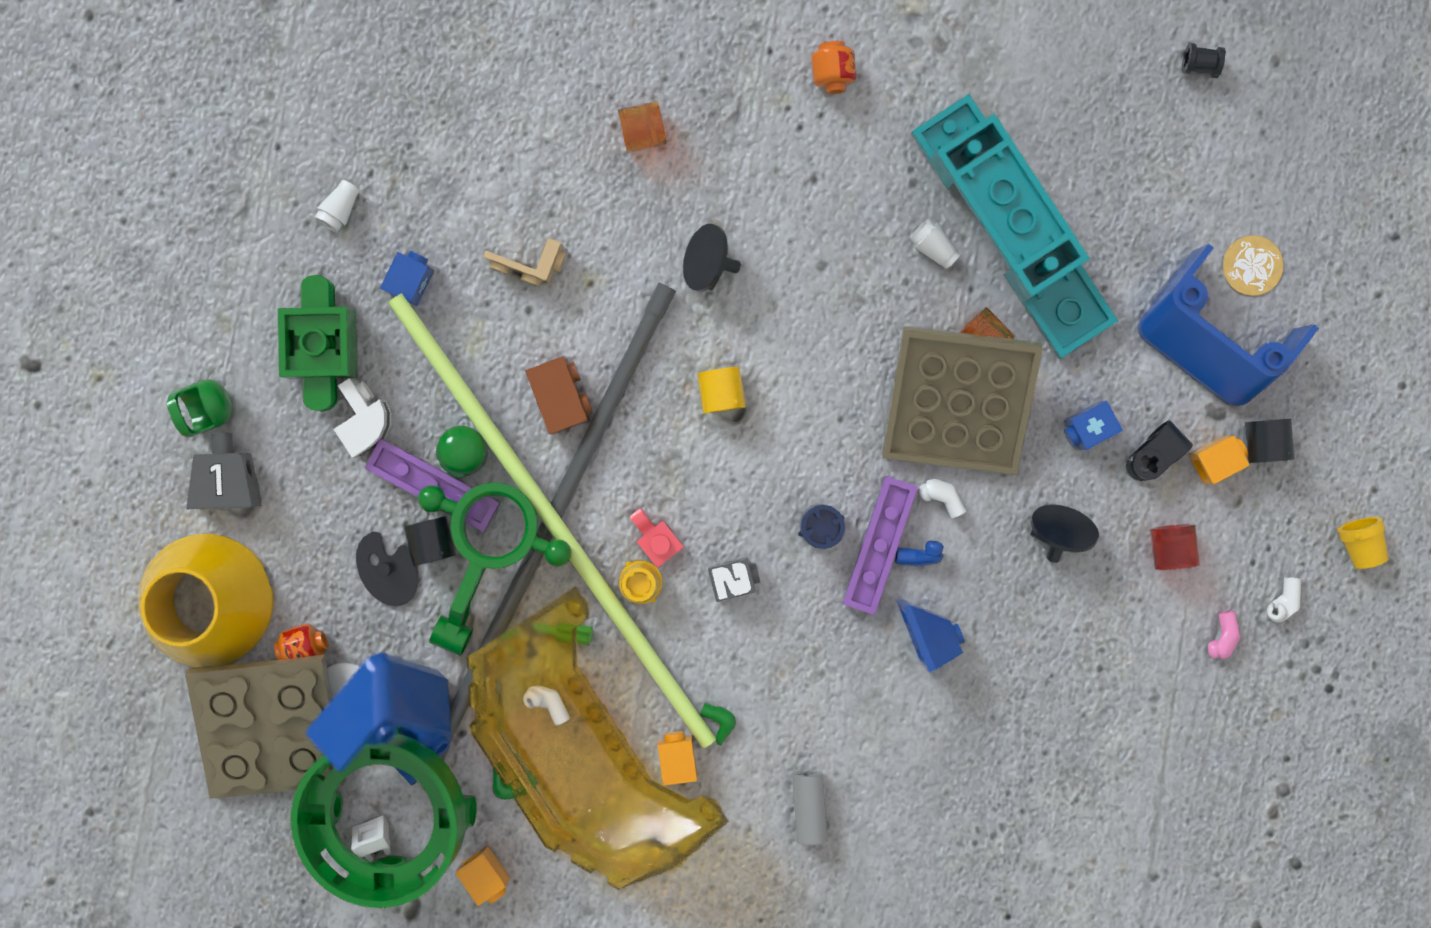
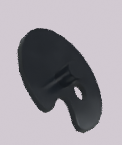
(393, 578)

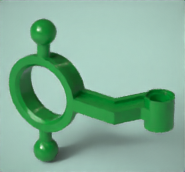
(451, 632)

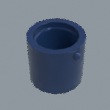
(822, 526)

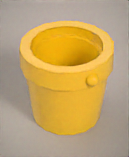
(1365, 541)
(640, 582)

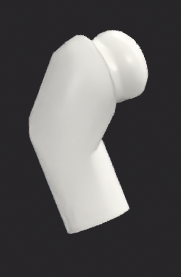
(549, 699)

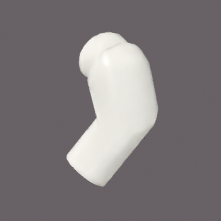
(944, 493)
(1288, 602)

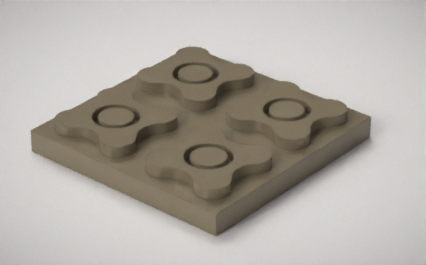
(961, 400)
(256, 721)

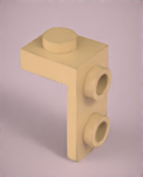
(550, 261)

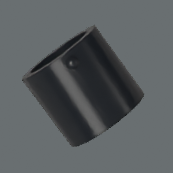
(1269, 440)
(429, 541)

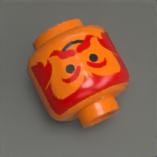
(833, 67)
(300, 642)

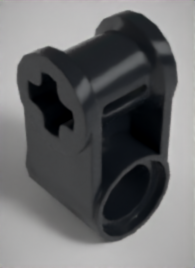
(1162, 450)

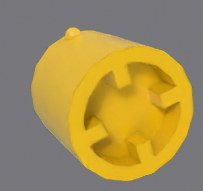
(721, 390)

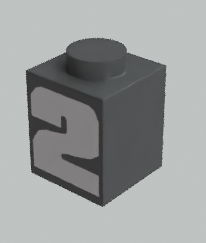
(733, 579)

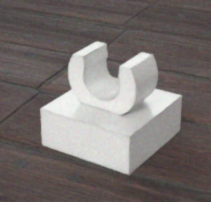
(370, 838)

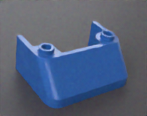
(1203, 351)
(379, 700)

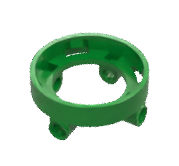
(391, 878)

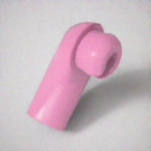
(1229, 638)

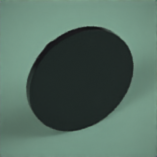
(707, 258)
(1063, 530)

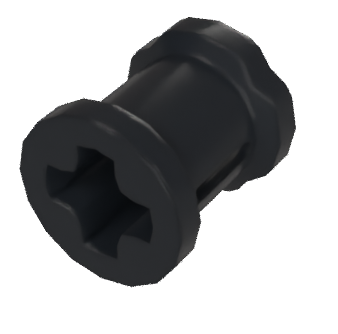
(1203, 60)

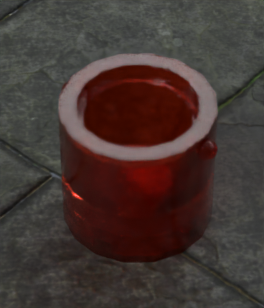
(1175, 546)

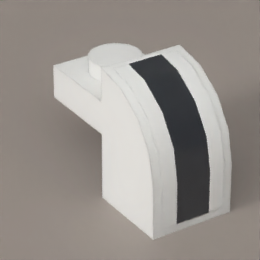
(369, 424)

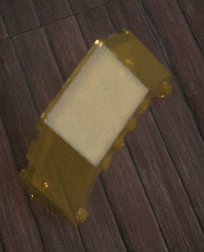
(577, 777)

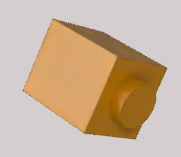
(1219, 459)
(677, 758)
(483, 877)

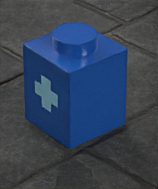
(408, 277)
(1092, 426)

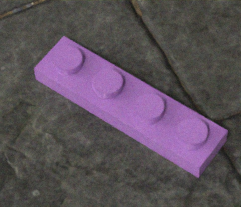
(414, 474)
(879, 545)

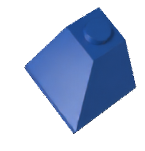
(932, 635)

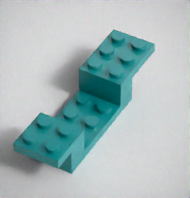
(1020, 222)

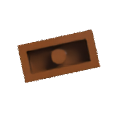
(558, 395)

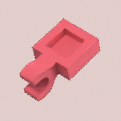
(658, 540)

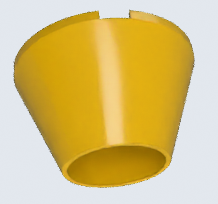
(239, 593)

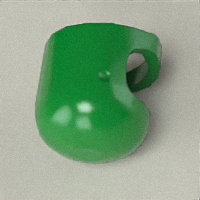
(207, 406)
(461, 451)

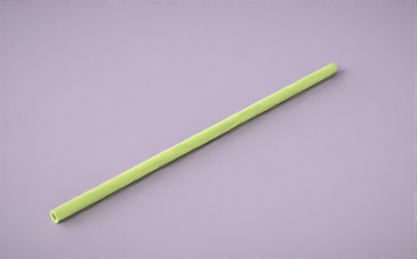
(551, 519)

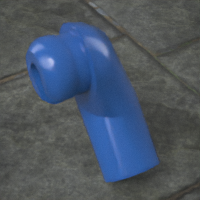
(919, 557)

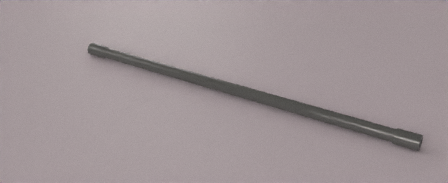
(653, 314)

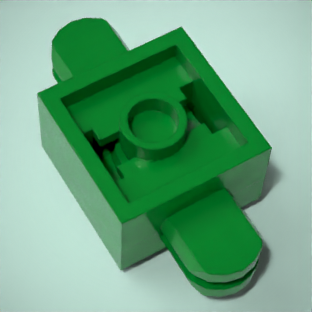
(317, 343)

